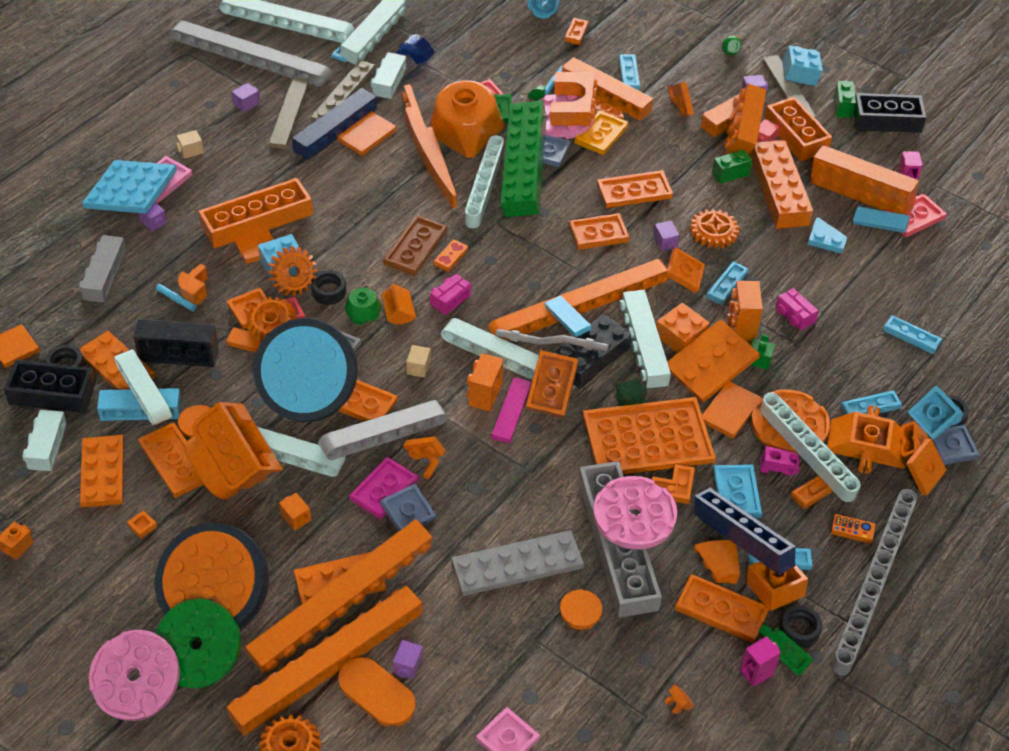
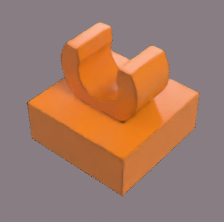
(680, 698)

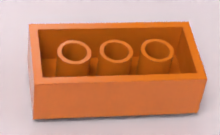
(745, 119)
(798, 128)

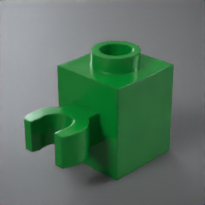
(765, 350)

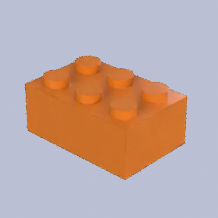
(745, 309)
(552, 384)

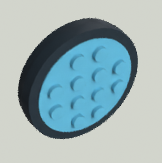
(305, 369)

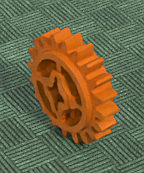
(714, 228)

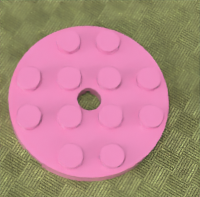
(562, 131)
(638, 493)
(147, 694)

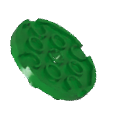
(219, 641)

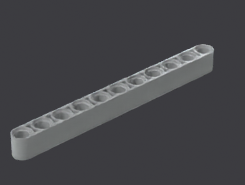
(250, 53)
(884, 554)

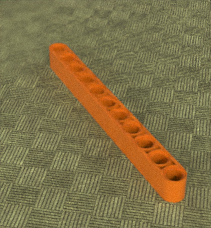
(584, 298)

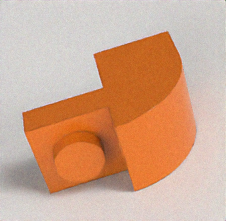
(192, 284)

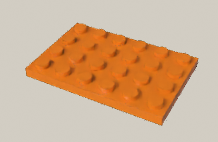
(649, 435)

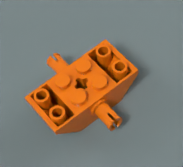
(867, 439)

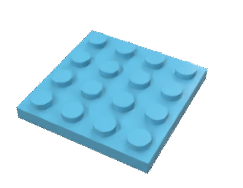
(130, 186)

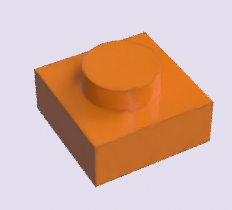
(142, 524)

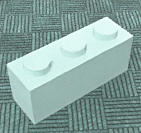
(389, 75)
(45, 440)

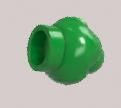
(731, 45)

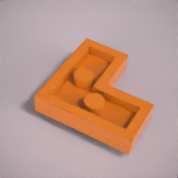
(680, 485)

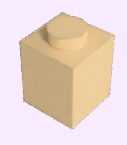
(189, 144)
(418, 361)

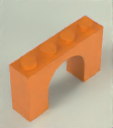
(579, 111)

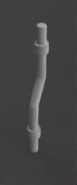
(588, 344)

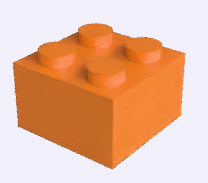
(681, 327)
(485, 382)
(776, 589)

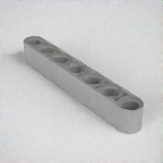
(382, 430)

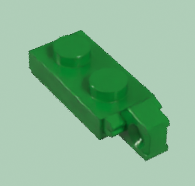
(791, 652)

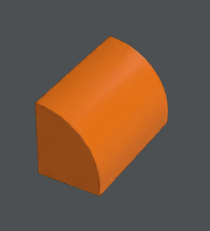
(398, 305)

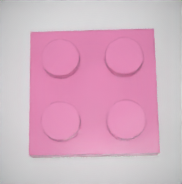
(507, 733)

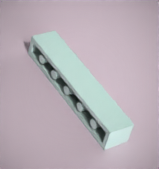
(372, 30)
(645, 339)

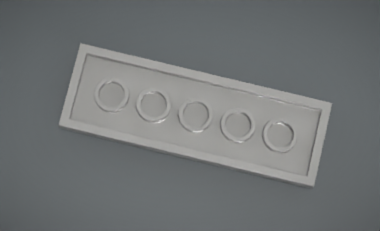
(517, 563)

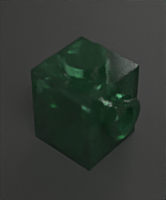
(630, 393)

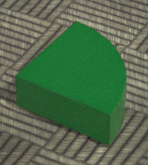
(537, 93)

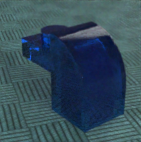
(417, 47)

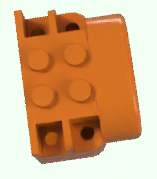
(229, 451)

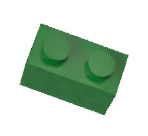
(844, 99)
(731, 166)

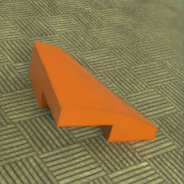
(720, 559)

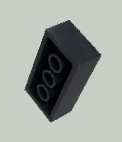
(889, 112)
(176, 343)
(593, 362)
(50, 386)

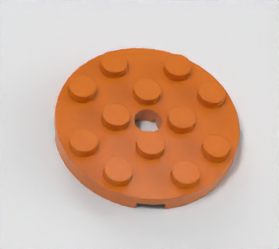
(804, 406)

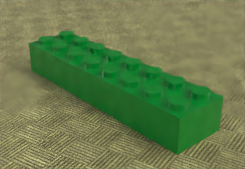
(524, 159)

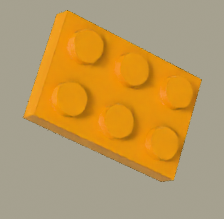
(602, 133)

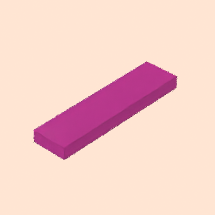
(511, 410)

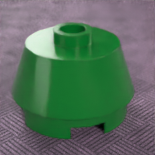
(362, 306)

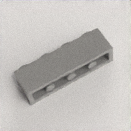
(102, 268)

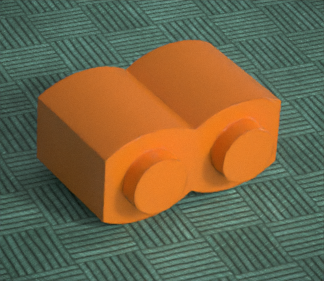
(912, 437)

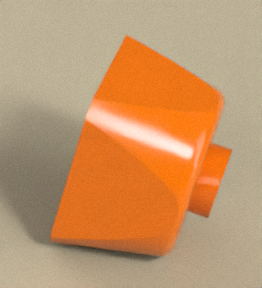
(466, 117)

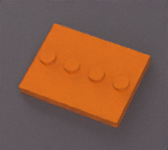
(712, 360)

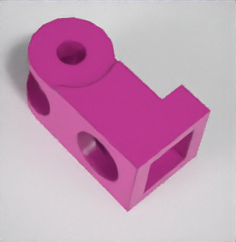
(779, 461)

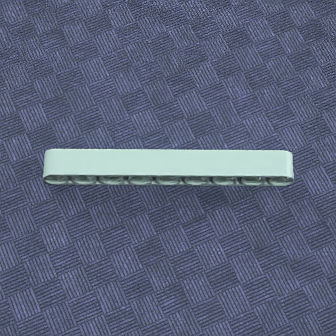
(288, 19)

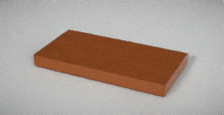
(415, 245)

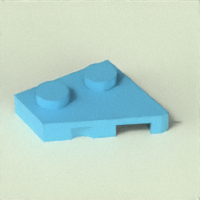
(827, 237)

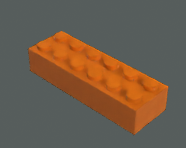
(863, 181)
(781, 184)
(255, 212)

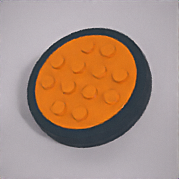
(214, 565)

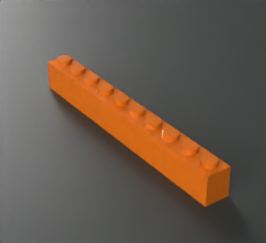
(338, 596)
(324, 660)

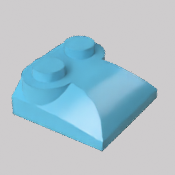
(936, 412)

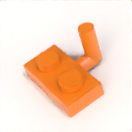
(425, 448)

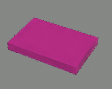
(382, 482)

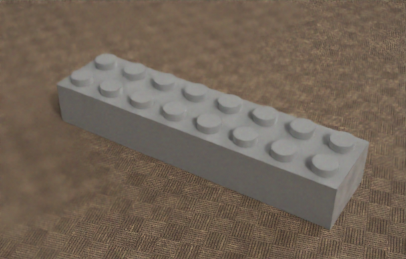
(626, 570)

